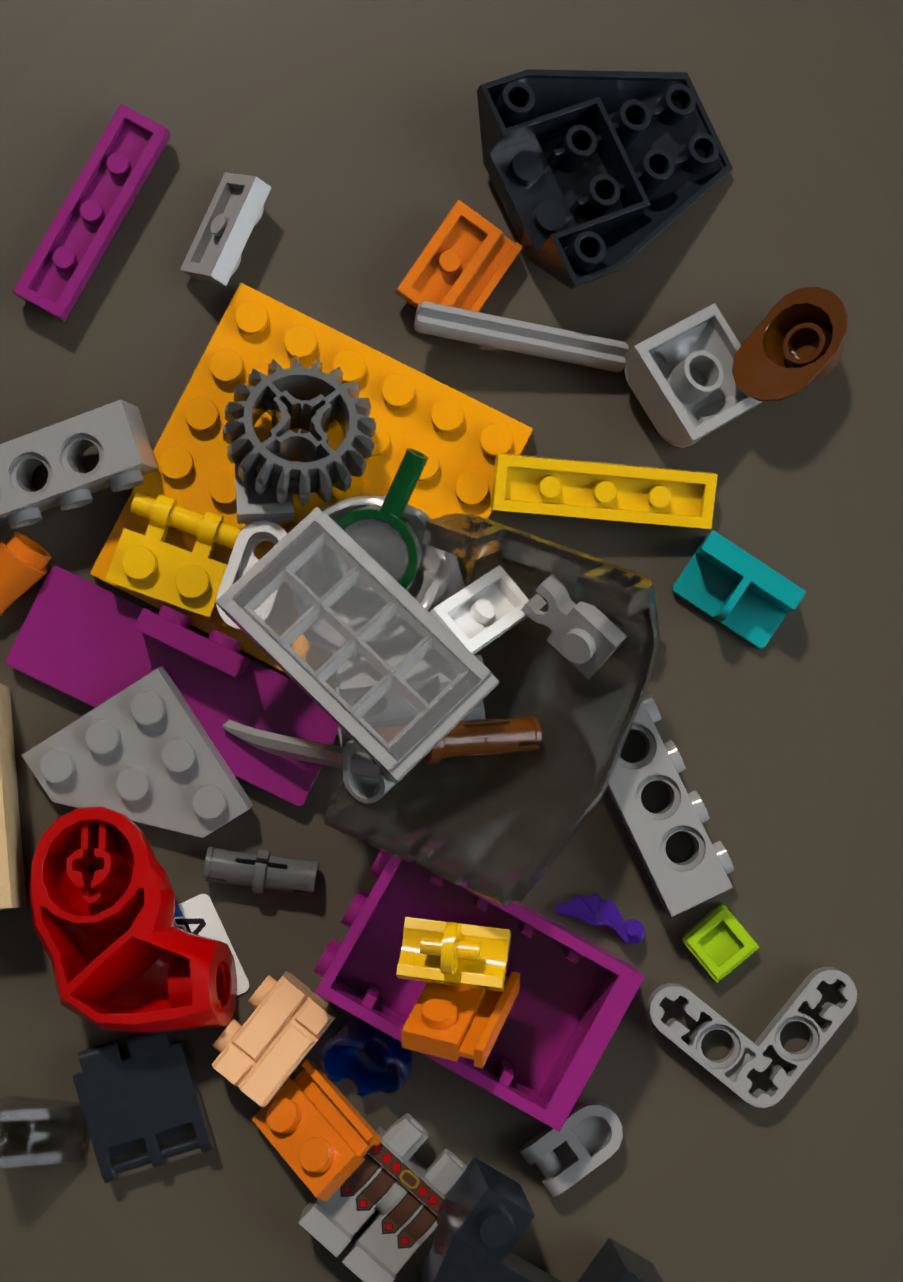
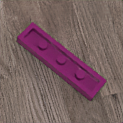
(92, 212)

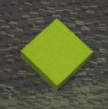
(719, 942)

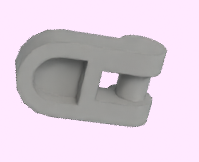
(591, 1133)

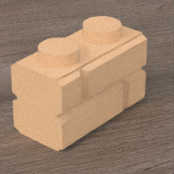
(273, 1038)

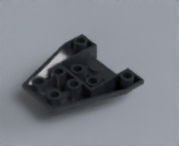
(595, 162)

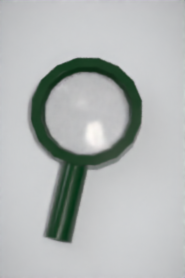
(384, 530)

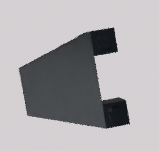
(485, 1220)

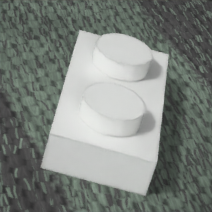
(482, 610)

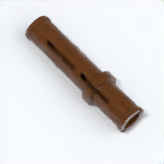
(487, 738)

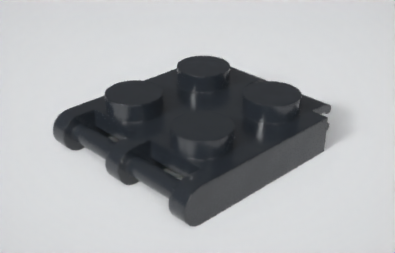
(140, 1102)

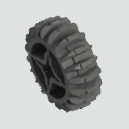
(302, 401)

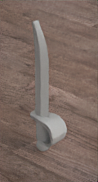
(361, 776)

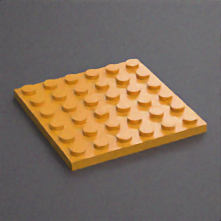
(408, 411)

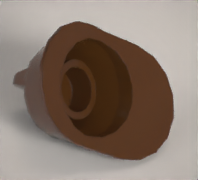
(792, 345)

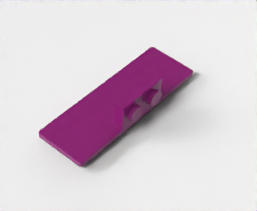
(102, 644)

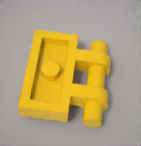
(166, 571)

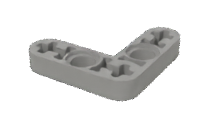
(749, 1054)

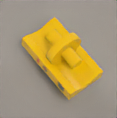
(454, 954)

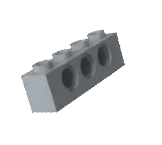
(123, 459)
(706, 870)

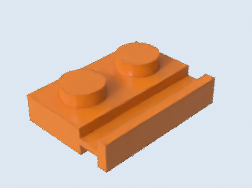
(459, 262)
(459, 1020)
(316, 1130)

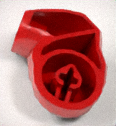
(112, 934)

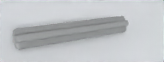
(520, 336)

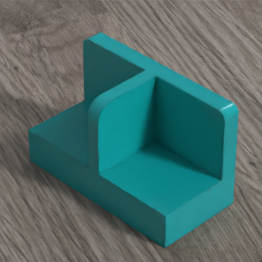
(737, 590)

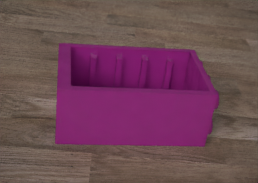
(565, 1003)

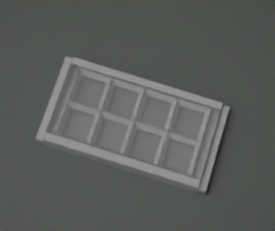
(357, 643)

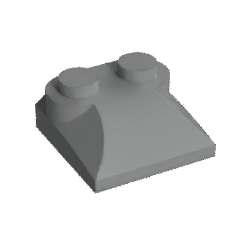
(688, 378)

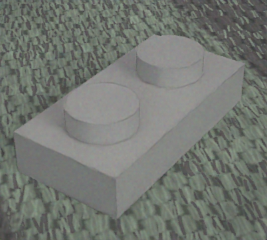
(226, 228)

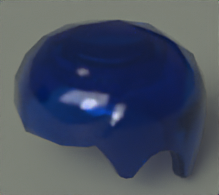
(367, 1058)

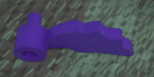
(602, 912)

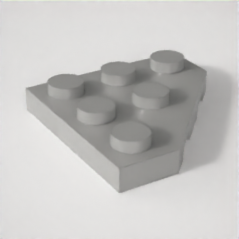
(142, 759)

